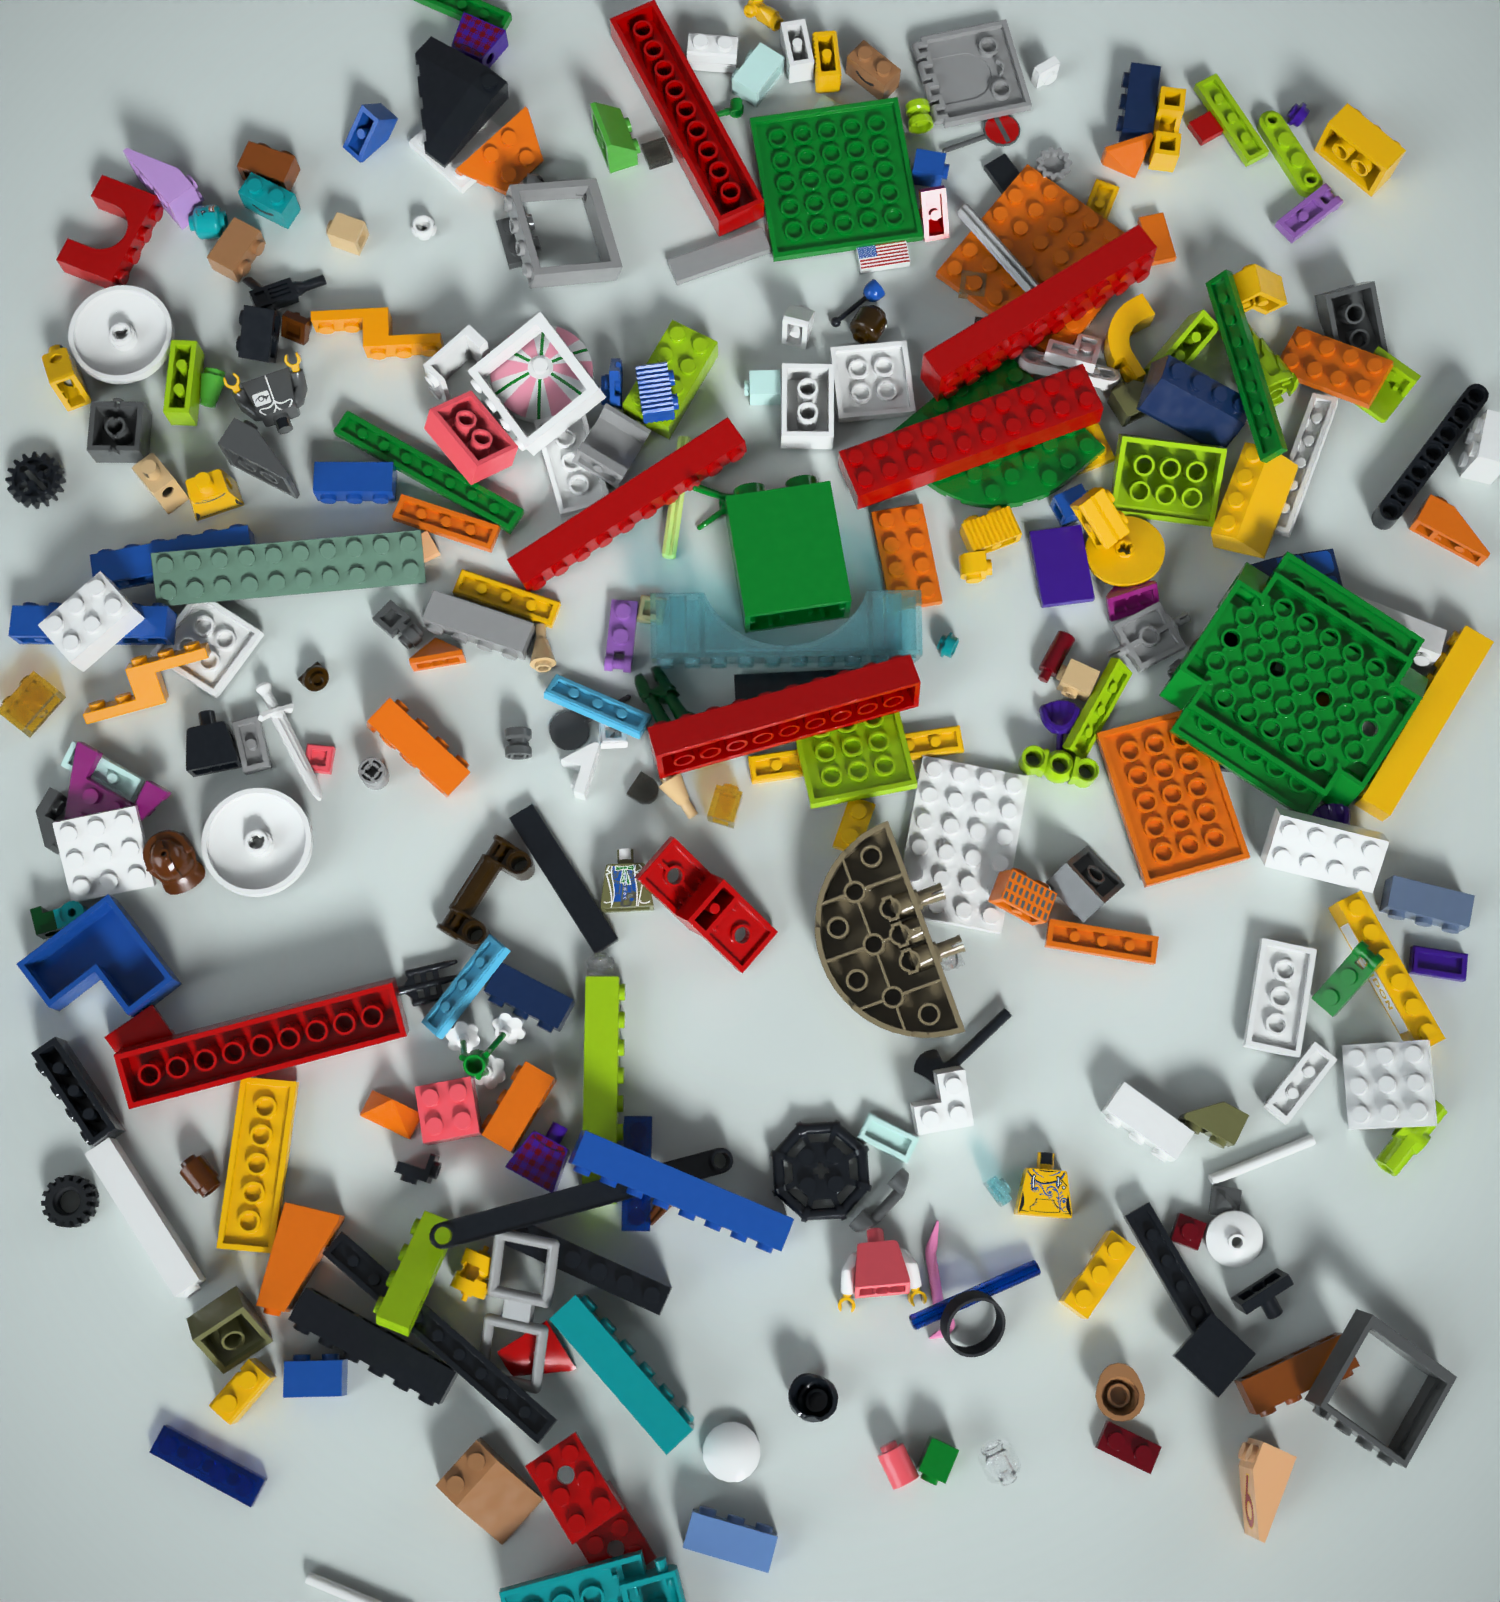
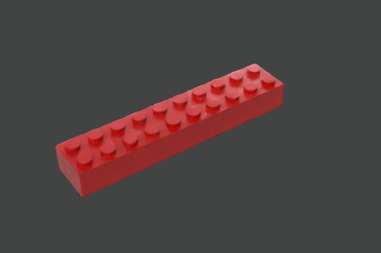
(687, 118)
(1038, 313)
(970, 436)
(784, 715)
(261, 1043)

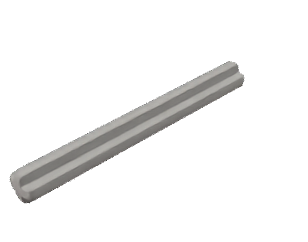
(996, 248)

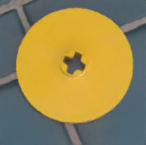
(1135, 568)

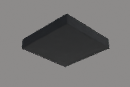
(1214, 1354)

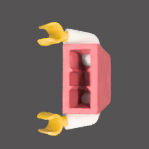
(880, 1270)

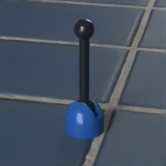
(872, 293)

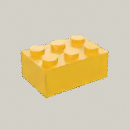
(1359, 149)

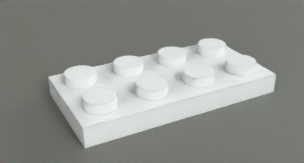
(572, 484)
(1279, 998)

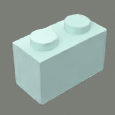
(757, 74)

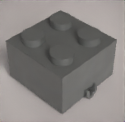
(119, 431)

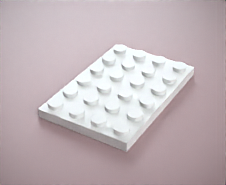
(963, 836)

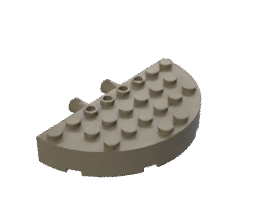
(879, 943)

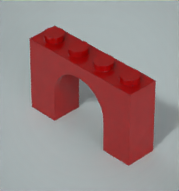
(113, 264)

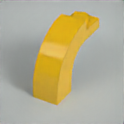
(1128, 320)

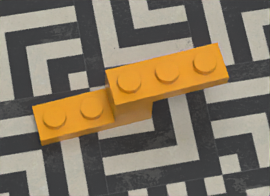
(377, 332)
(146, 682)

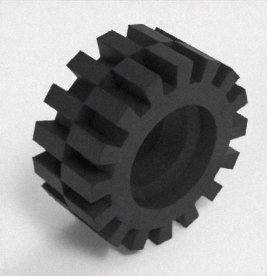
(56, 1191)

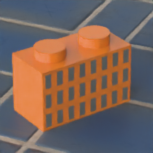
(1022, 896)

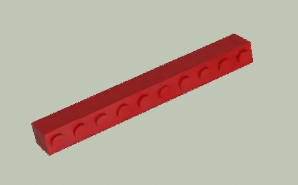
(628, 505)

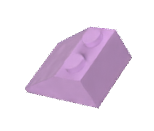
(174, 190)

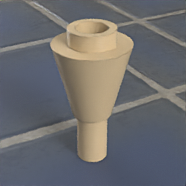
(542, 656)
(676, 790)

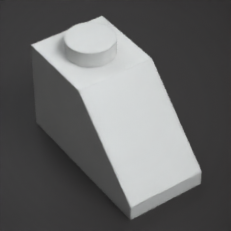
(797, 326)

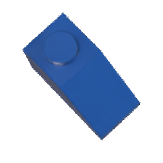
(369, 131)

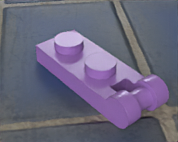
(1308, 213)
(621, 635)

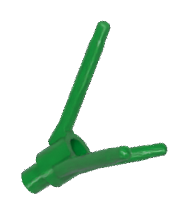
(716, 494)

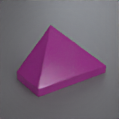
(1131, 600)

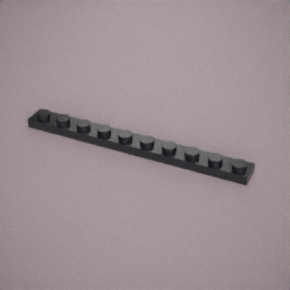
(447, 1343)

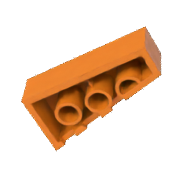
(418, 746)

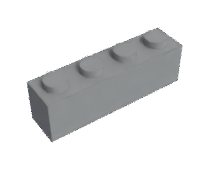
(478, 625)

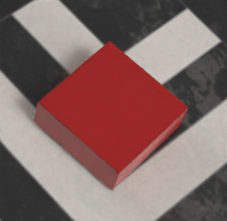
(1205, 128)

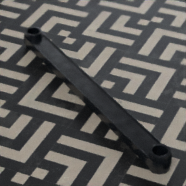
(562, 1203)

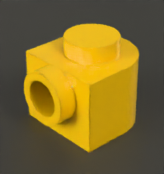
(974, 566)

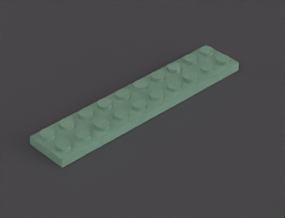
(288, 568)

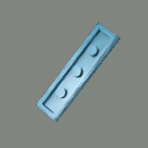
(597, 706)
(465, 986)

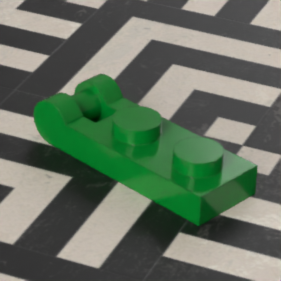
(1347, 979)

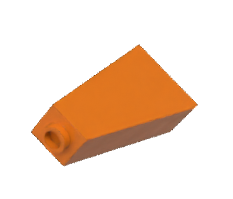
(295, 1255)

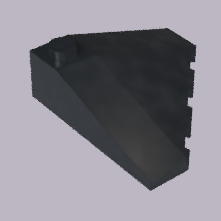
(456, 98)

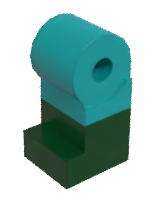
(51, 922)

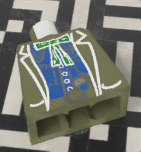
(621, 890)

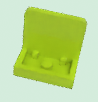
(1393, 390)

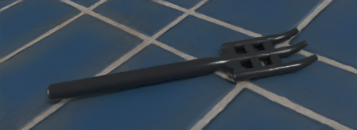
(411, 988)

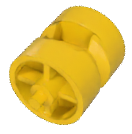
(474, 1275)

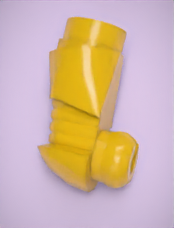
(763, 13)

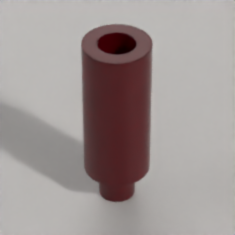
(1055, 655)

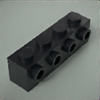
(77, 1091)

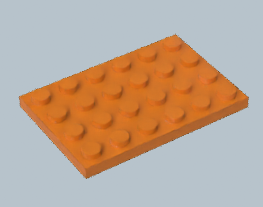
(1170, 801)

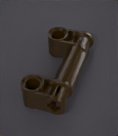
(500, 856)

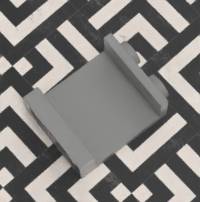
(611, 445)

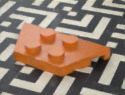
(505, 156)

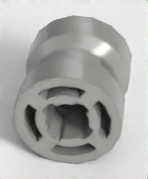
(375, 779)

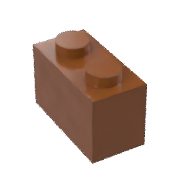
(270, 164)

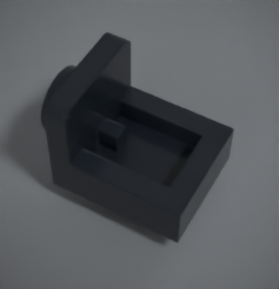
(412, 1174)

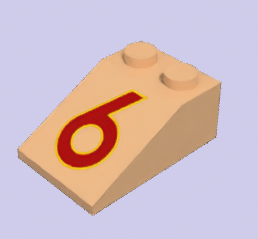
(1263, 1479)

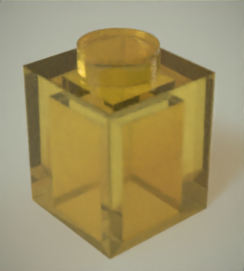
(725, 805)

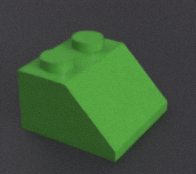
(614, 137)

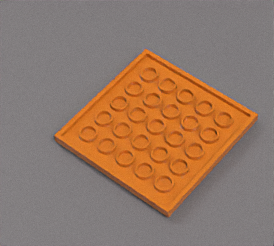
(1045, 234)

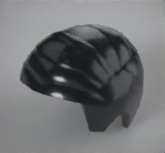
(812, 1397)

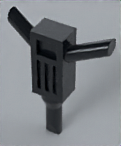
(280, 293)

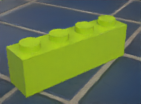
(413, 1277)

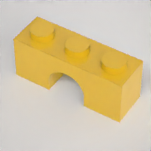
(1166, 135)
(1097, 1276)

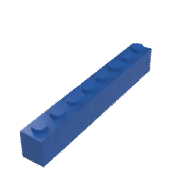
(681, 1191)

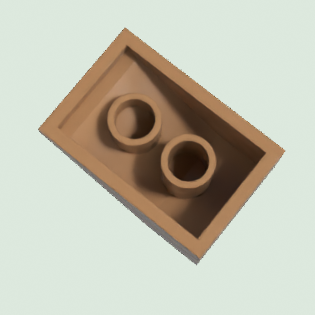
(489, 1491)

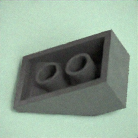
(1352, 316)
(250, 453)

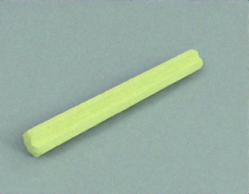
(674, 517)

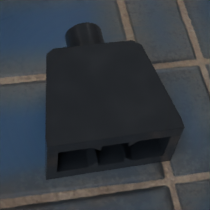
(210, 746)

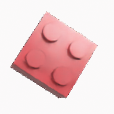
(448, 1110)

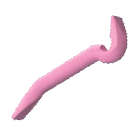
(933, 1274)

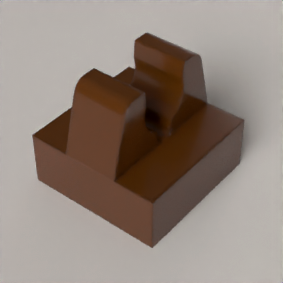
(296, 327)

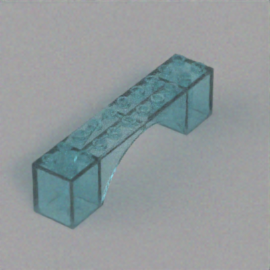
(693, 634)

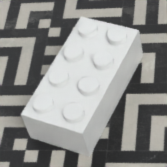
(1324, 849)

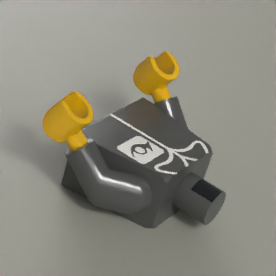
(274, 396)

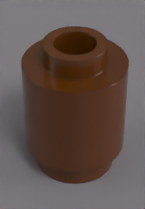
(200, 1175)

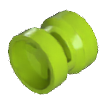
(918, 114)

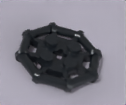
(810, 1183)

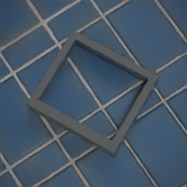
(1422, 1409)

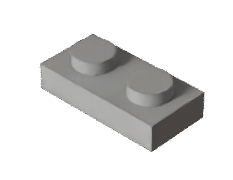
(251, 745)

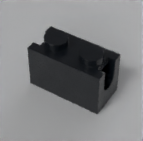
(259, 334)

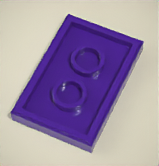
(1061, 566)

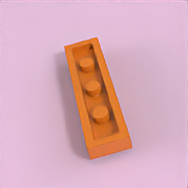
(446, 523)
(1101, 941)

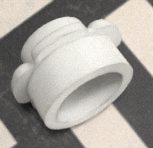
(422, 222)

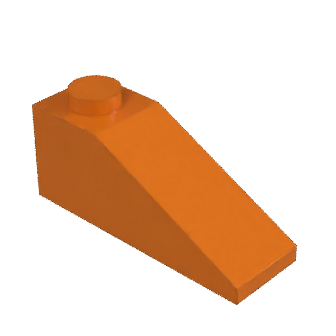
(1447, 528)

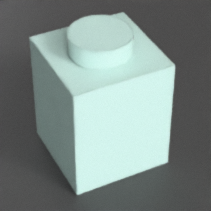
(763, 387)

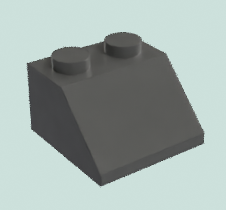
(1085, 883)

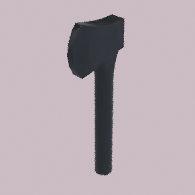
(931, 1059)

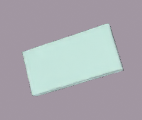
(888, 1138)

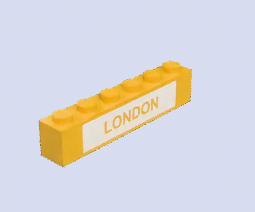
(1391, 979)

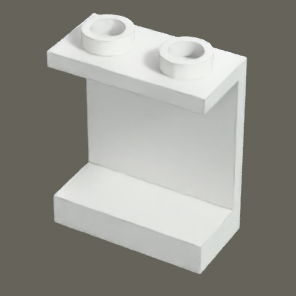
(451, 357)

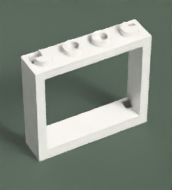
(562, 419)

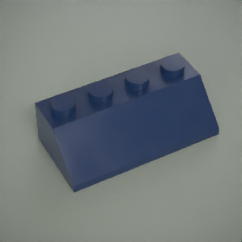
(1191, 403)

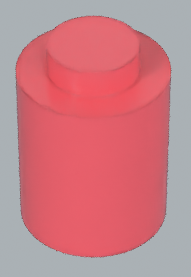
(897, 1464)

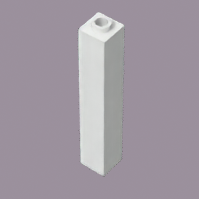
(146, 1218)

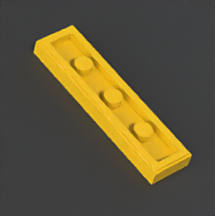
(506, 598)

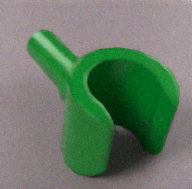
(735, 109)

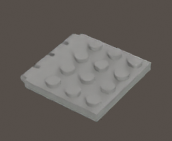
(971, 74)

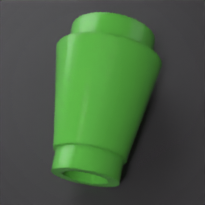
(211, 386)

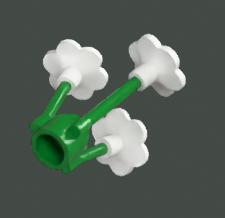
(480, 1063)

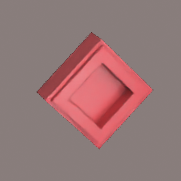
(320, 758)

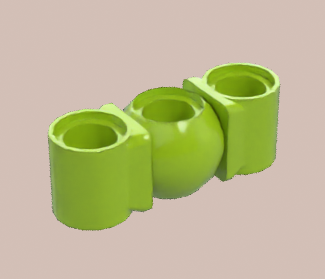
(1070, 764)

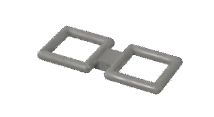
(520, 1305)

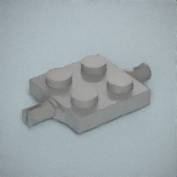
(1149, 636)

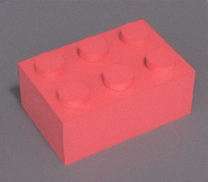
(471, 437)

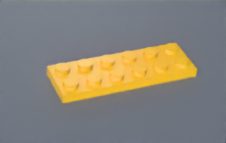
(257, 1164)

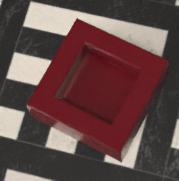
(1188, 1231)

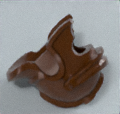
(179, 868)

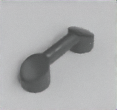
(899, 1185)

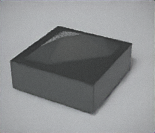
(1224, 1199)

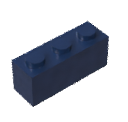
(1139, 101)
(529, 998)

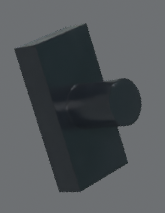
(1263, 1294)

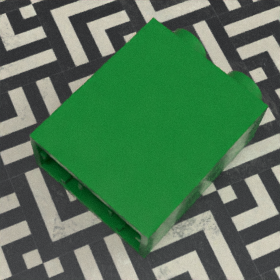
(787, 554)

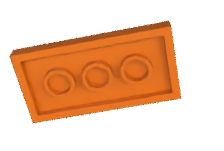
(1336, 367)
(906, 552)

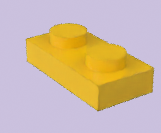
(853, 823)

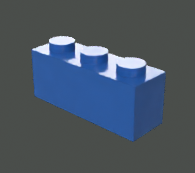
(355, 482)

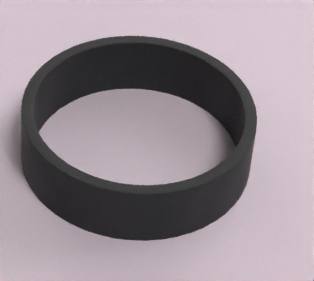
(990, 1341)

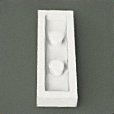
(1299, 1083)

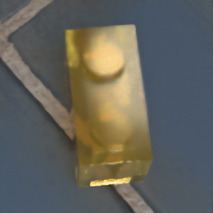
(31, 703)

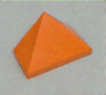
(1127, 155)
(436, 654)
(390, 1114)

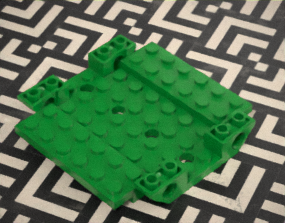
(1272, 725)

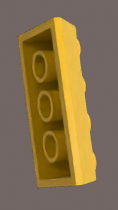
(1253, 503)

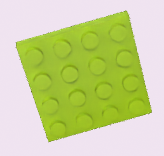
(856, 762)

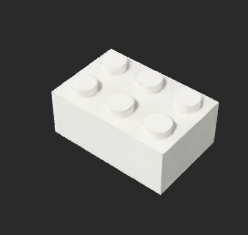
(807, 406)
(91, 621)

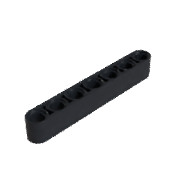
(1437, 448)

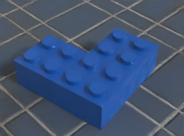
(97, 947)

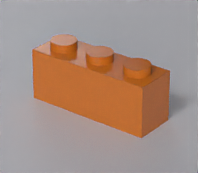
(518, 1106)

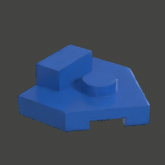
(612, 384)

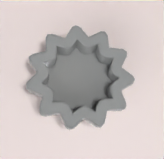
(1053, 164)

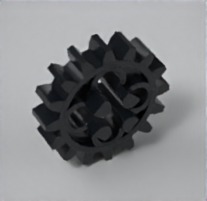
(36, 465)

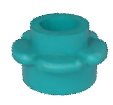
(947, 645)

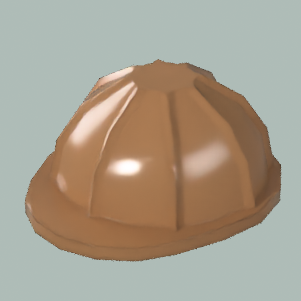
(1119, 1392)

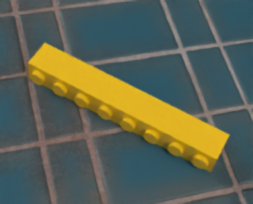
(1442, 693)

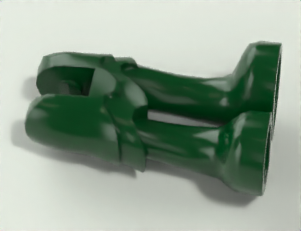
(663, 693)

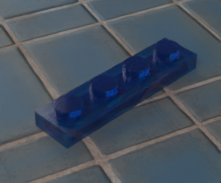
(637, 1137)
(208, 1465)

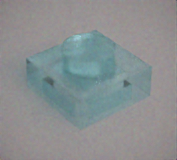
(963, 293)
(999, 1190)

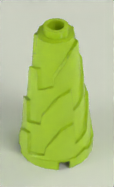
(1277, 374)

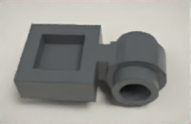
(395, 620)

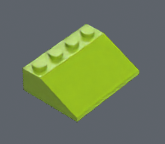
(1167, 479)

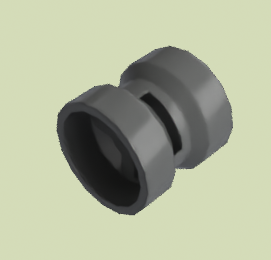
(518, 744)

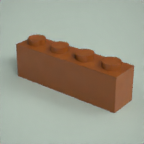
(1287, 1377)

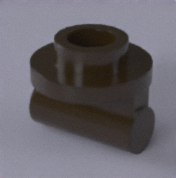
(314, 678)

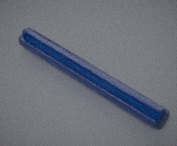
(990, 1287)

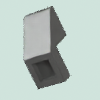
(49, 808)

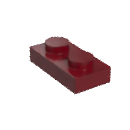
(1128, 1447)

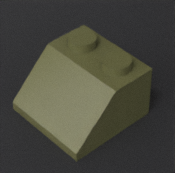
(229, 1330)

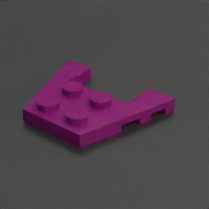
(90, 797)

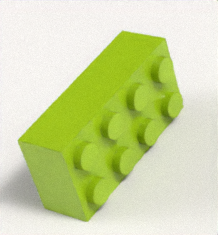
(691, 359)

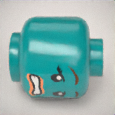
(208, 221)

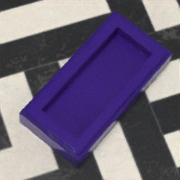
(1438, 963)

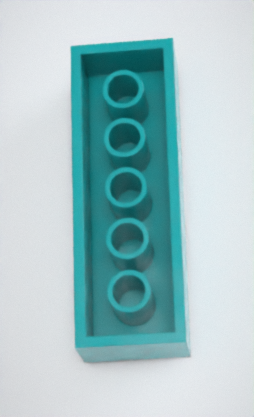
(623, 1373)

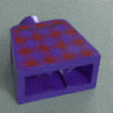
(480, 40)
(542, 1158)

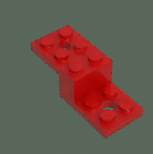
(706, 904)
(587, 1506)

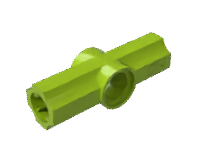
(1405, 1144)

